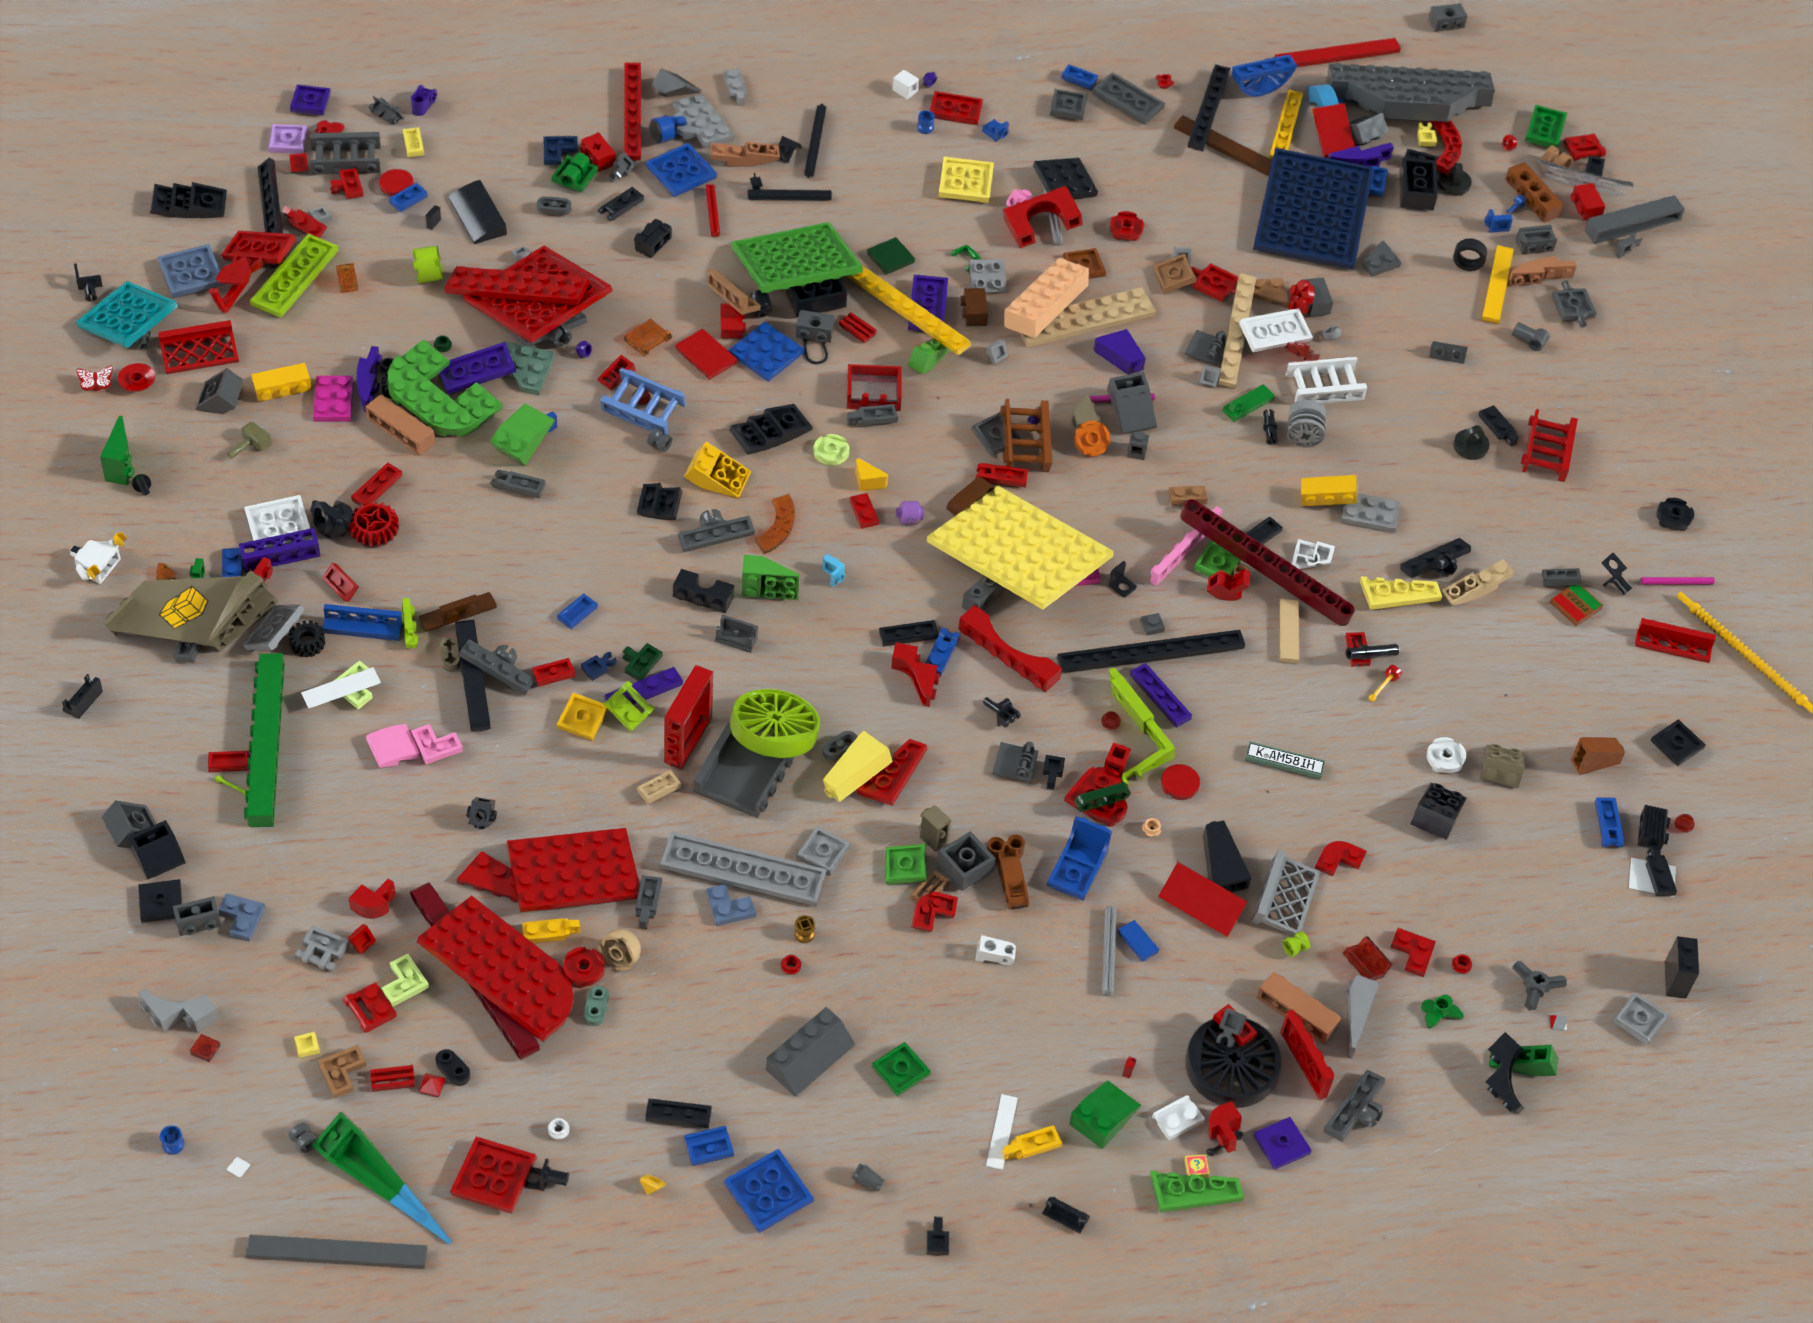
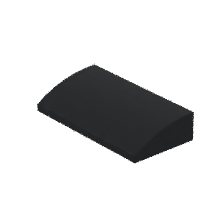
(478, 212)

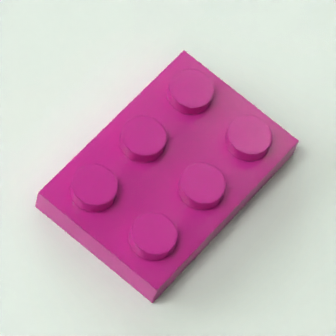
(333, 399)

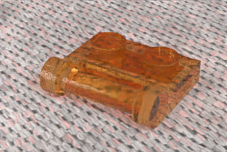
(643, 334)

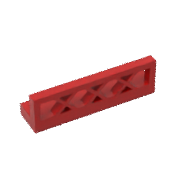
(1675, 636)

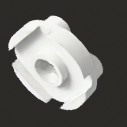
(1439, 762)

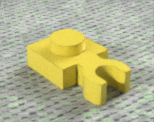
(1426, 136)

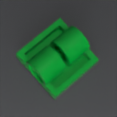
(575, 172)

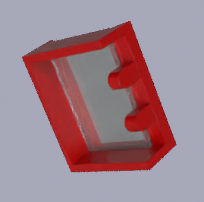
(874, 386)

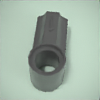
(1535, 338)

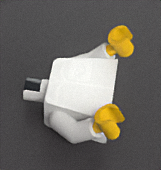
(98, 557)

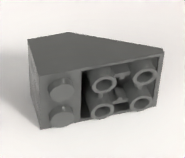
(1132, 402)

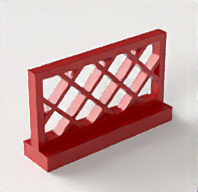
(196, 336)

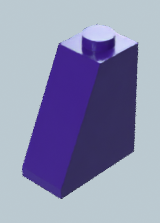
(1121, 351)

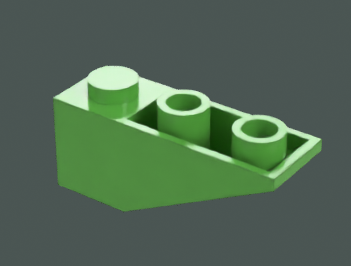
(927, 356)

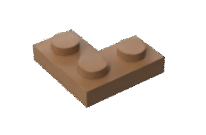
(336, 1068)

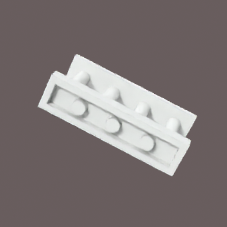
(1327, 394)

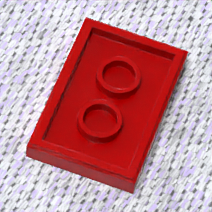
(956, 108)
(1333, 128)
(706, 354)

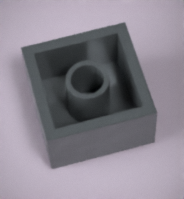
(966, 861)

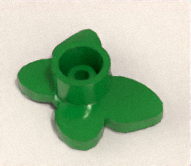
(1440, 1008)

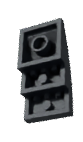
(188, 201)
(771, 428)

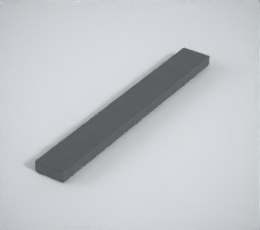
(336, 1251)

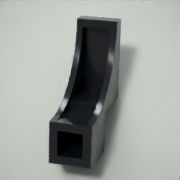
(1504, 1051)

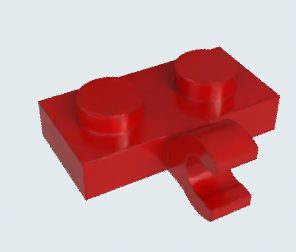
(348, 182)

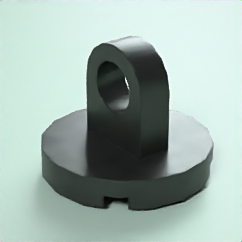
(1456, 182)
(1471, 443)

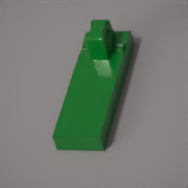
(1248, 403)

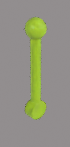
(219, 779)

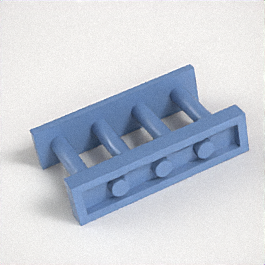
(642, 418)

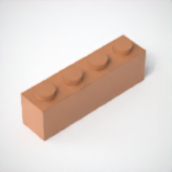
(400, 424)
(1284, 996)

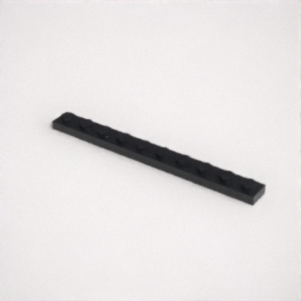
(1150, 651)

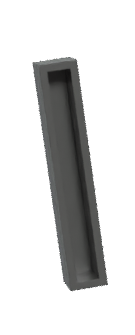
(1634, 219)

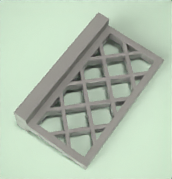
(1269, 892)

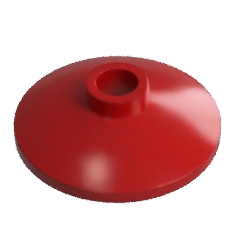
(136, 377)

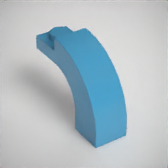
(1322, 95)

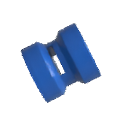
(925, 122)
(171, 1140)

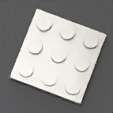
(277, 518)

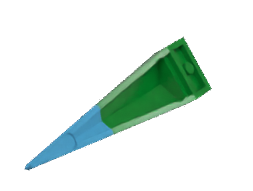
(354, 1153)

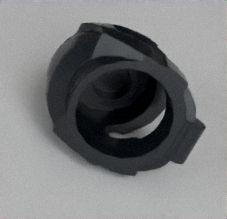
(336, 519)

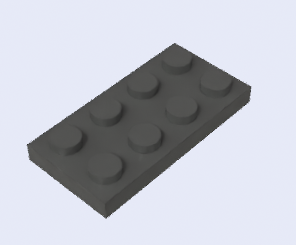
(1128, 98)

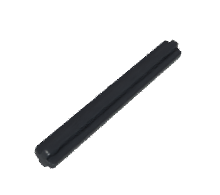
(777, 194)

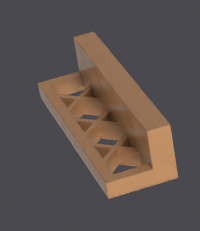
(731, 293)

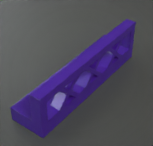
(280, 552)

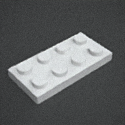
(1275, 329)

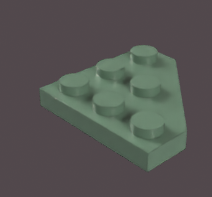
(531, 366)

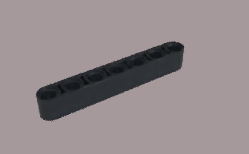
(473, 680)

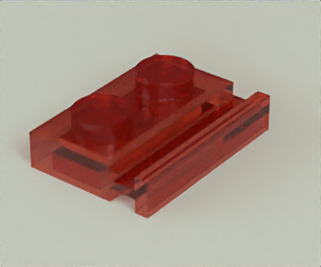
(1302, 349)

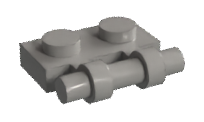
(324, 942)

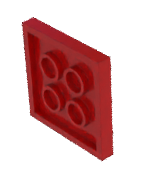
(493, 1174)

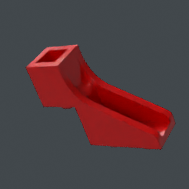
(922, 675)

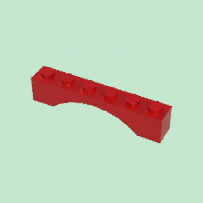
(1036, 669)

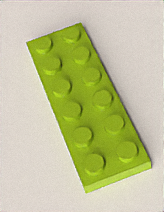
(294, 275)

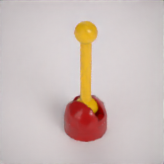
(1392, 674)

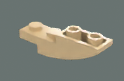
(1478, 585)

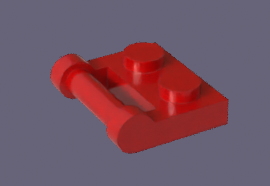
(1584, 146)
(375, 1003)

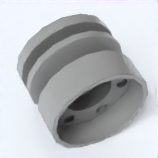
(1306, 423)

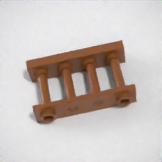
(1042, 428)

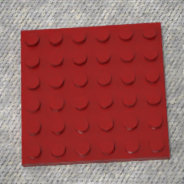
(534, 318)

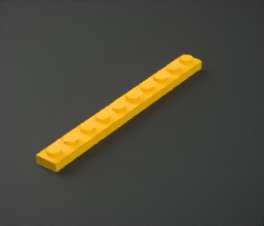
(911, 311)

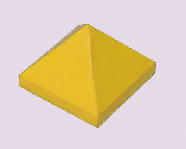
(651, 1183)

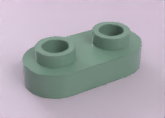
(597, 1004)

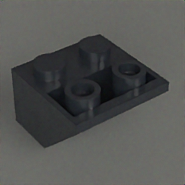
(156, 849)

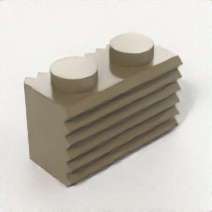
(934, 827)

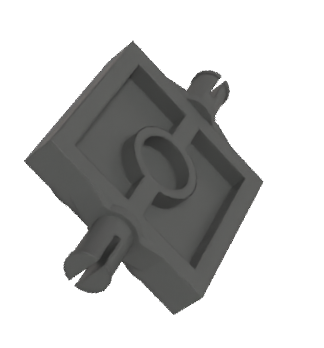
(1573, 304)

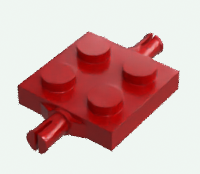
(1215, 282)

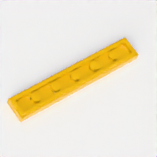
(1287, 121)
(1497, 284)

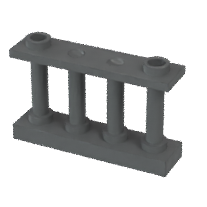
(345, 141)

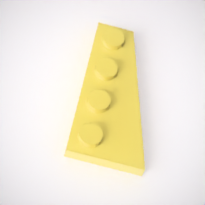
(1396, 593)

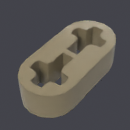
(445, 654)

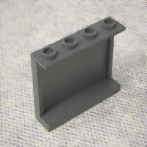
(739, 775)

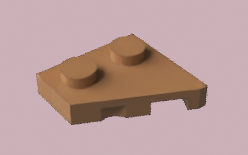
(1271, 290)

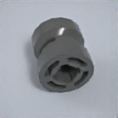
(660, 440)
(302, 1137)

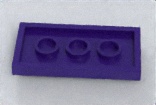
(930, 294)
(477, 367)

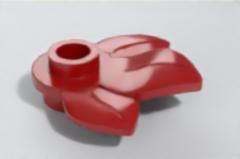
(327, 127)

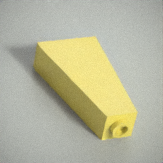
(856, 766)

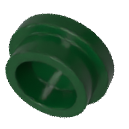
(442, 344)

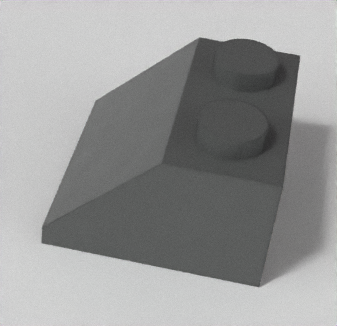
(1368, 128)
(220, 392)
(126, 819)

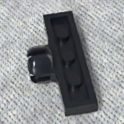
(1439, 559)

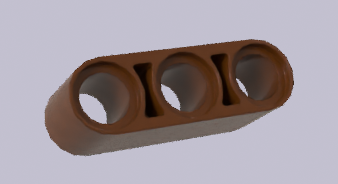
(969, 495)

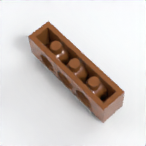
(1535, 191)

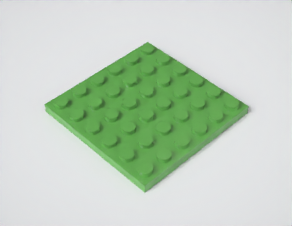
(796, 257)

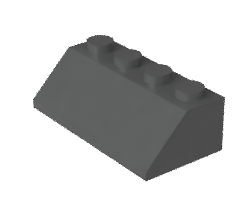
(809, 1052)

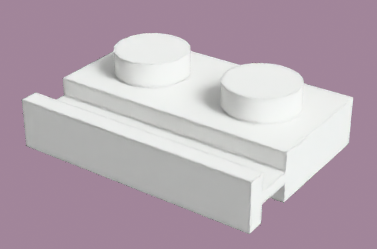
(1178, 1117)

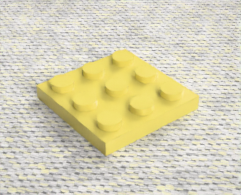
(966, 179)

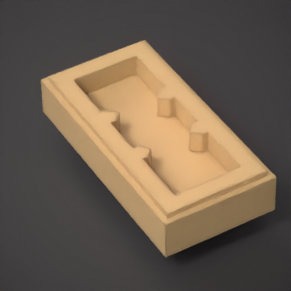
(659, 787)

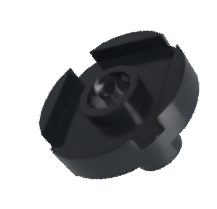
(1671, 521)

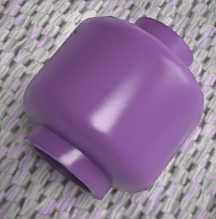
(910, 512)

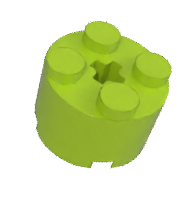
(427, 264)

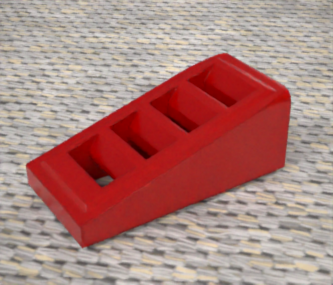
(616, 365)

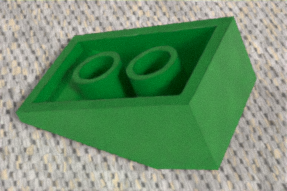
(116, 456)
(1103, 1113)

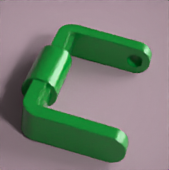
(971, 252)

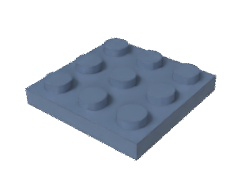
(190, 270)

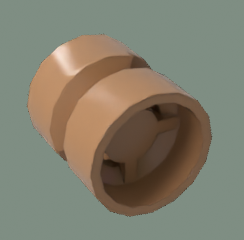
(1554, 155)

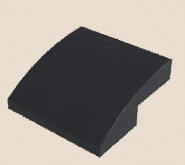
(659, 501)

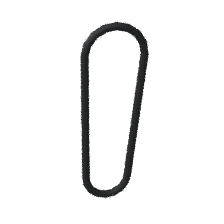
(815, 362)

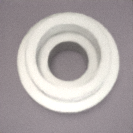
(558, 1123)

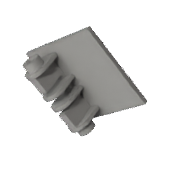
(988, 275)

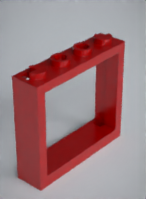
(693, 698)

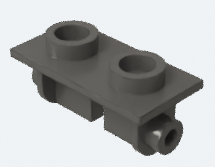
(381, 106)
(1448, 352)

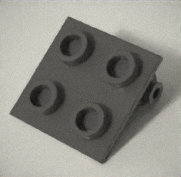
(1207, 347)
(1016, 761)

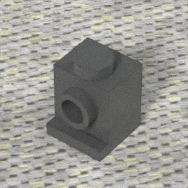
(1140, 441)

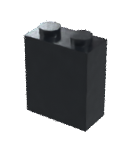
(1681, 967)

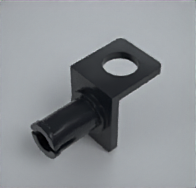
(88, 283)
(1616, 574)
(547, 1175)

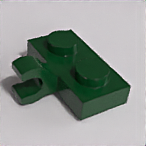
(641, 661)

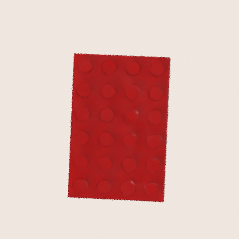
(573, 869)

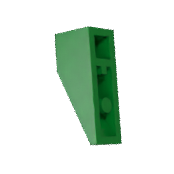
(1534, 1061)

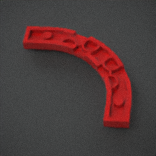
(1452, 146)

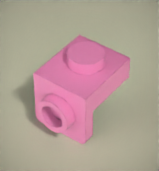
(1018, 196)

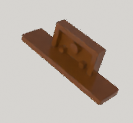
(457, 611)

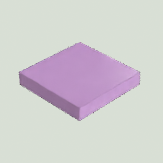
(287, 138)

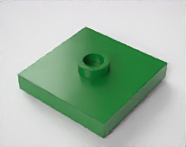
(901, 1069)

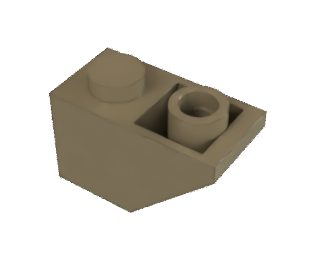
(1084, 412)

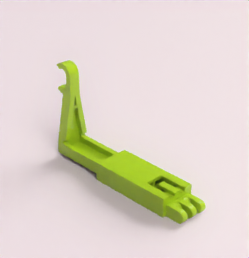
(1145, 721)

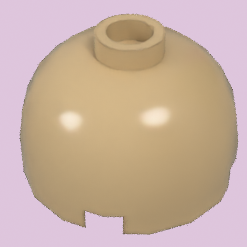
(620, 949)

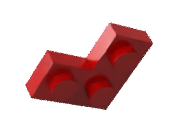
(1417, 946)

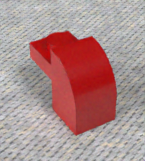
(1228, 587)
(371, 903)
(1222, 1124)

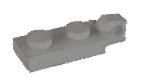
(735, 85)

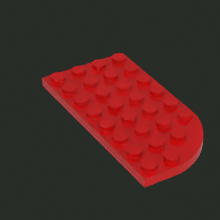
(502, 966)

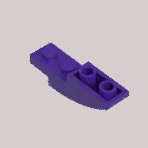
(1367, 157)
(367, 376)

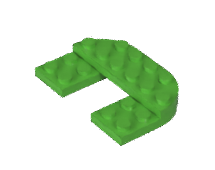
(411, 386)

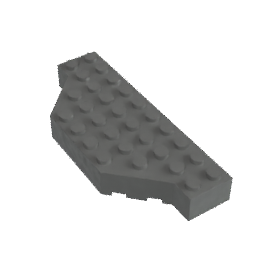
(1411, 91)

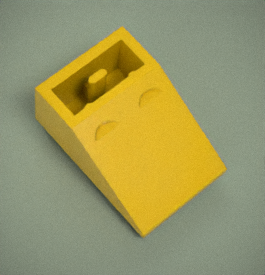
(717, 471)

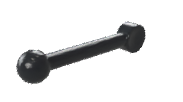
(1211, 1151)

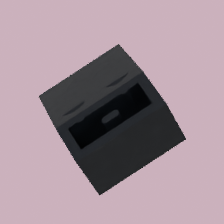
(1438, 810)

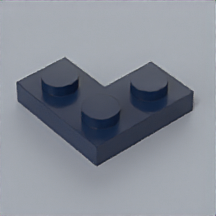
(556, 145)

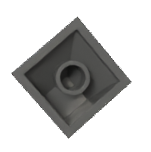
(673, 84)

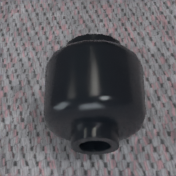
(764, 301)

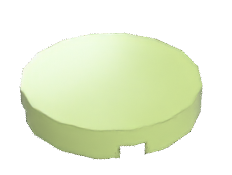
(831, 449)

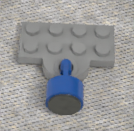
(693, 120)

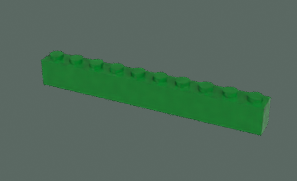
(266, 740)

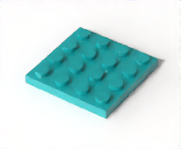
(126, 314)

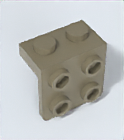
(1503, 765)

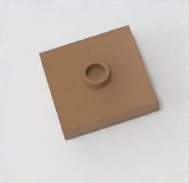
(1174, 273)

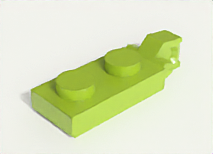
(409, 626)

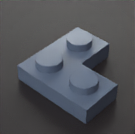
(728, 910)
(246, 915)

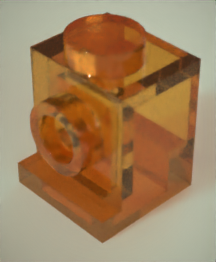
(347, 278)

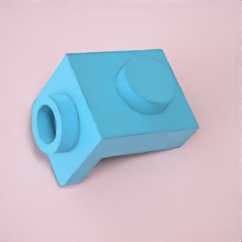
(834, 568)

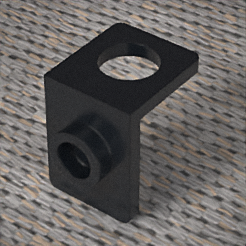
(786, 148)
(1117, 578)

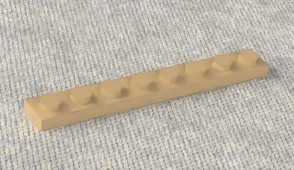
(1235, 335)

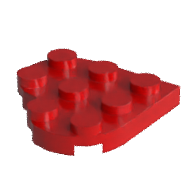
(1096, 779)

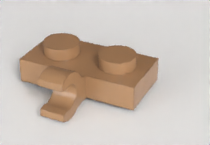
(1179, 495)

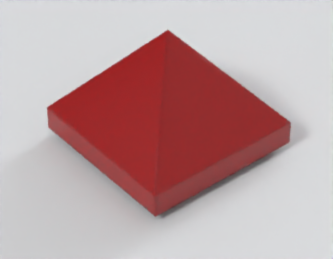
(432, 1085)

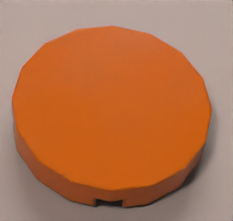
(1092, 438)

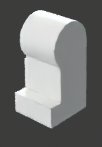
(995, 951)

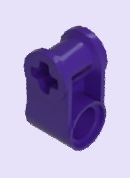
(422, 100)

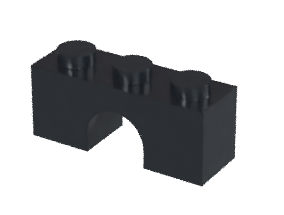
(716, 597)

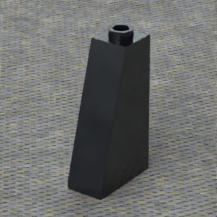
(1223, 858)

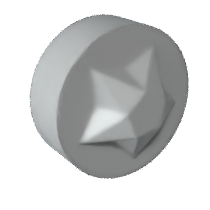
(520, 253)
(1332, 333)

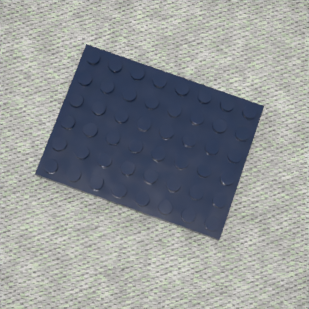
(1313, 208)

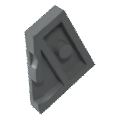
(1381, 260)

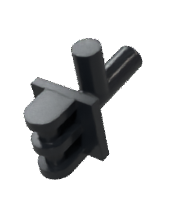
(1004, 710)

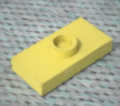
(413, 142)

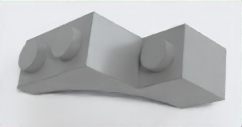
(166, 1014)

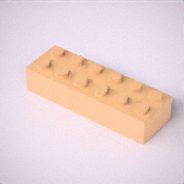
(1046, 297)

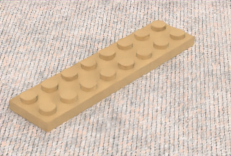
(1095, 315)

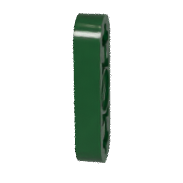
(1102, 797)

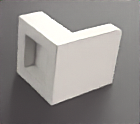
(905, 84)

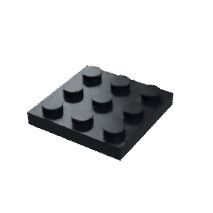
(1068, 173)

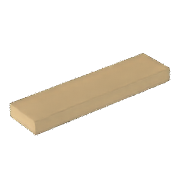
(1289, 631)

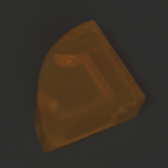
(165, 572)

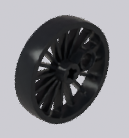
(1223, 1059)

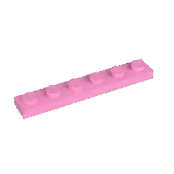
(1178, 553)

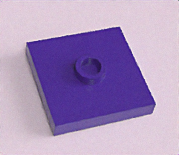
(310, 99)
(1282, 1143)

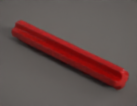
(712, 210)

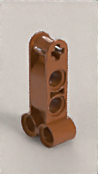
(1010, 869)

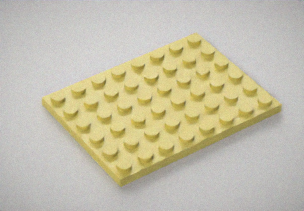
(1020, 547)

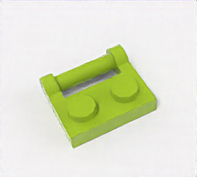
(625, 710)

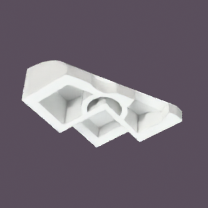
(1311, 554)

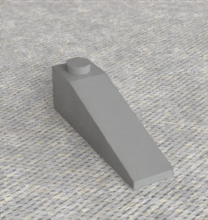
(1359, 1002)

